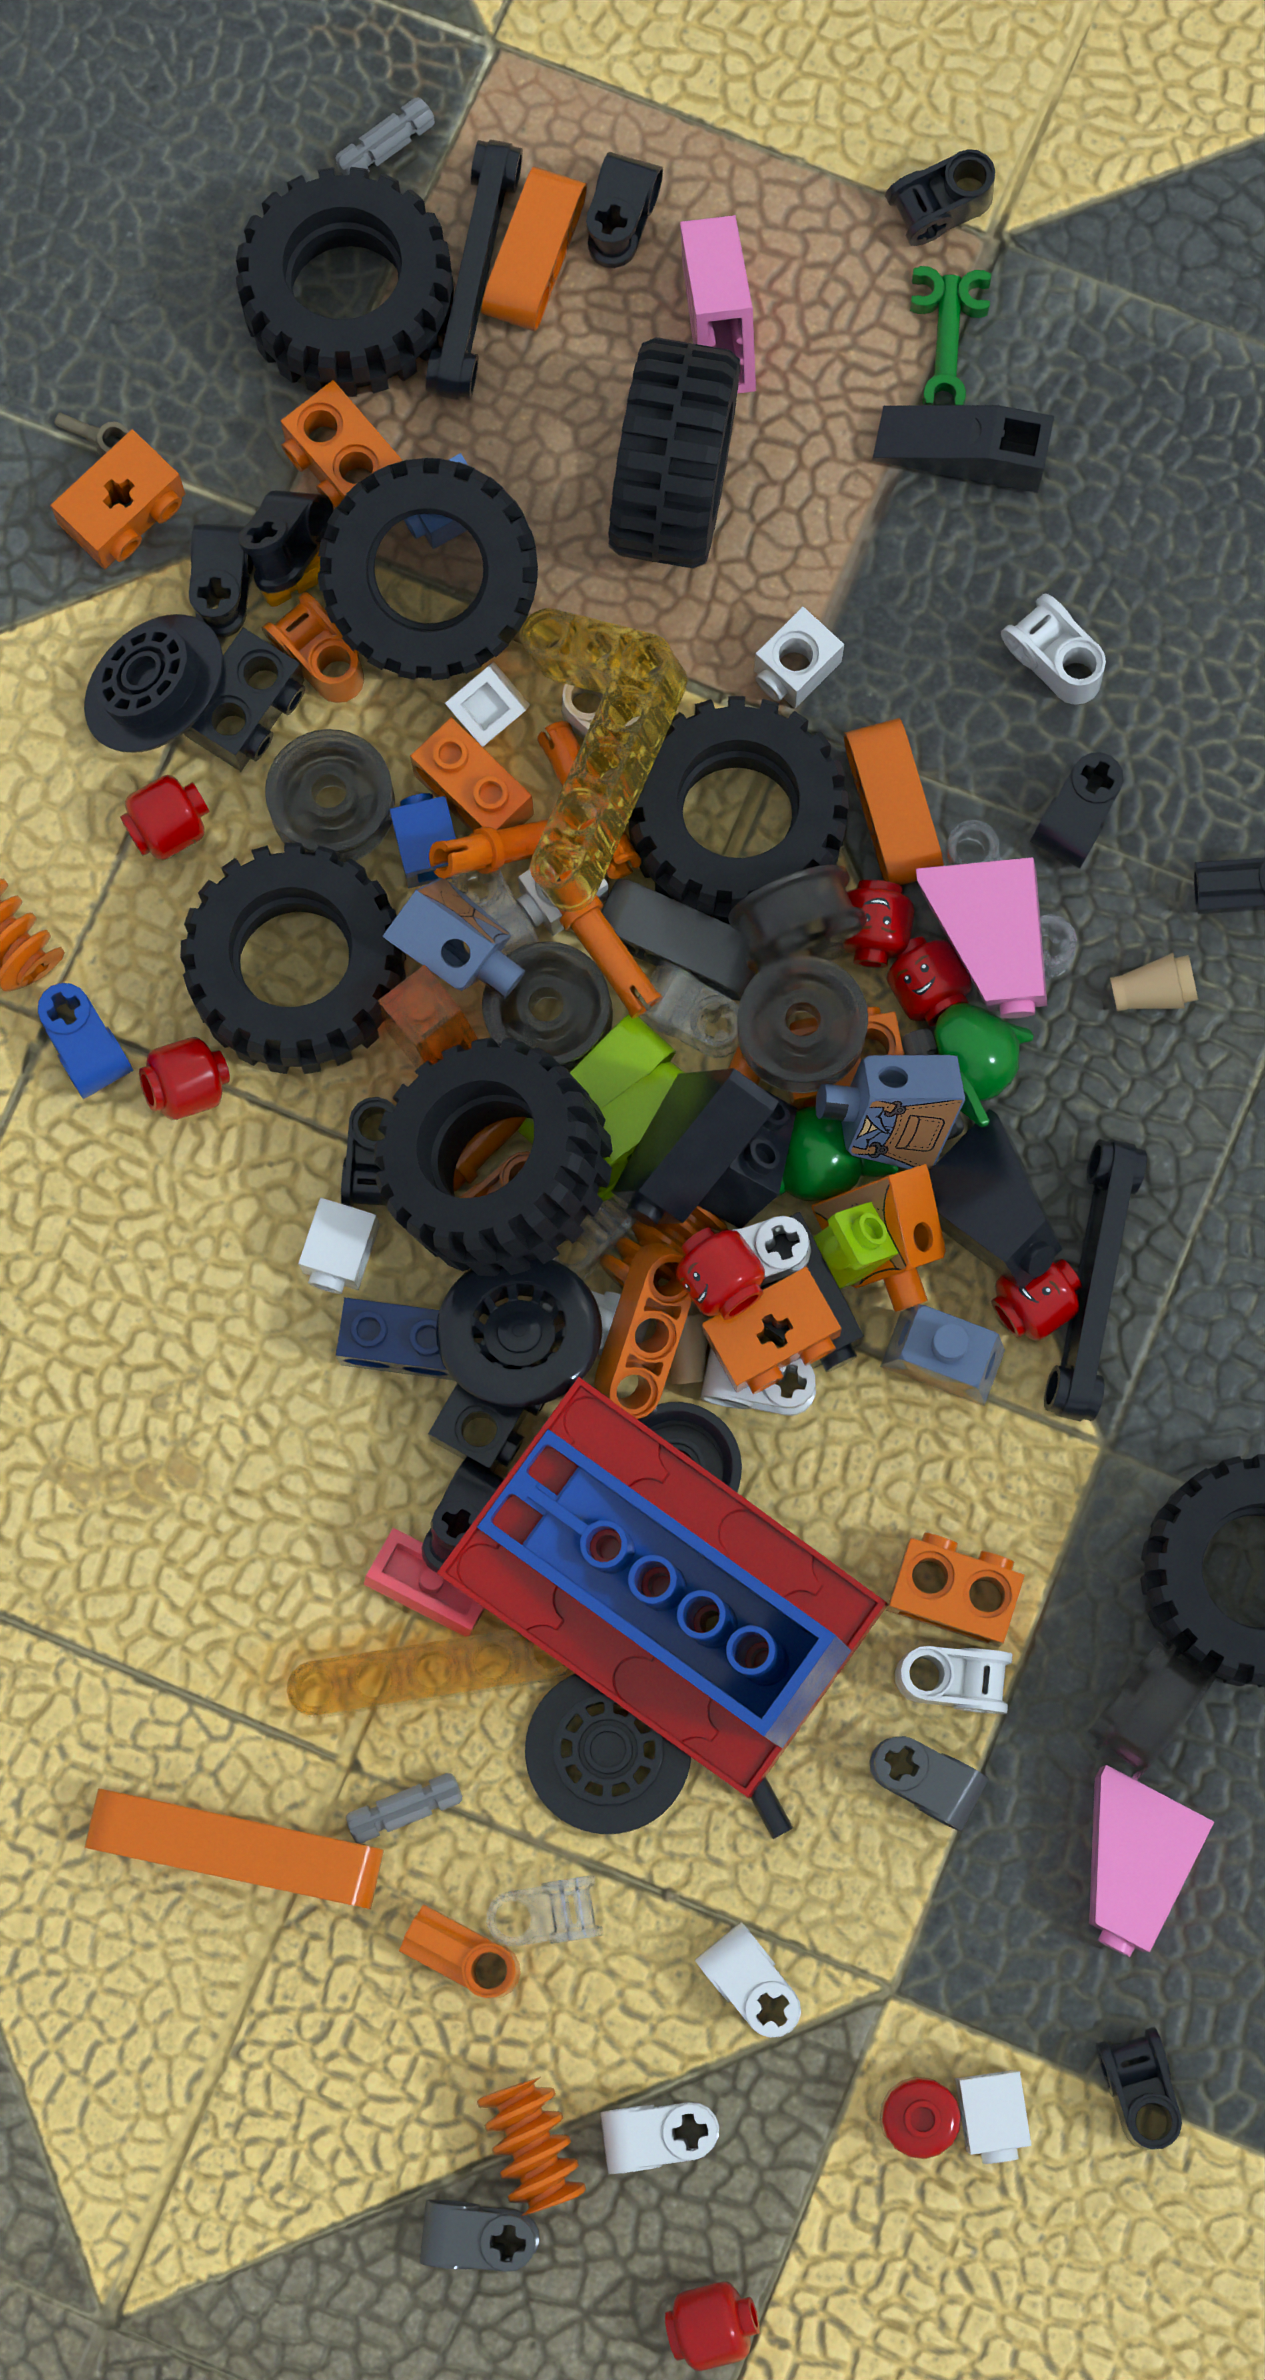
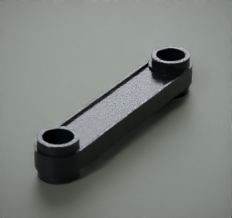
(454, 367)
(1074, 1386)

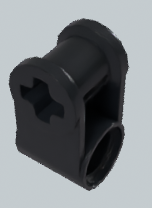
(621, 203)
(935, 203)
(285, 537)
(219, 572)
(1076, 814)
(359, 1161)
(459, 1508)
(1141, 2085)

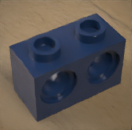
(390, 1339)

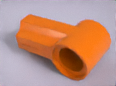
(456, 1951)

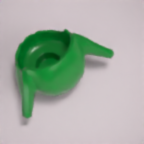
(985, 1053)
(819, 1162)

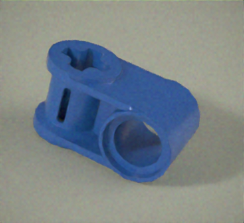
(85, 1046)

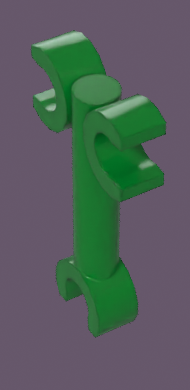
(950, 297)

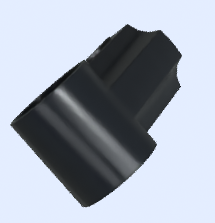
(1229, 885)

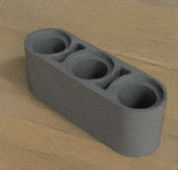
(669, 931)

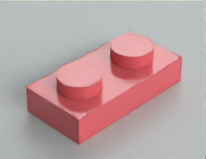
(406, 1578)

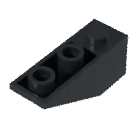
(967, 442)

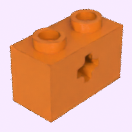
(125, 473)
(789, 1302)

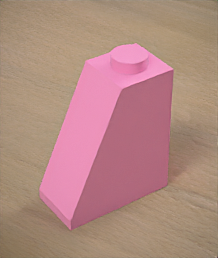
(719, 291)
(994, 928)
(1138, 1859)

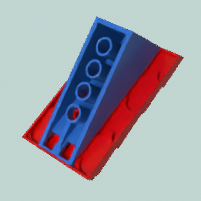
(621, 1554)

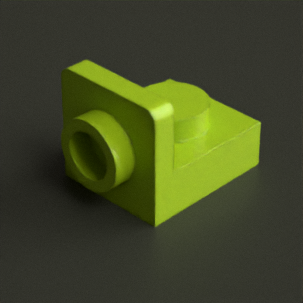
(855, 1244)

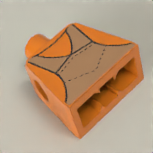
(912, 1221)

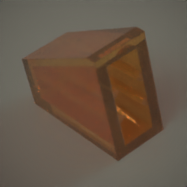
(424, 1018)

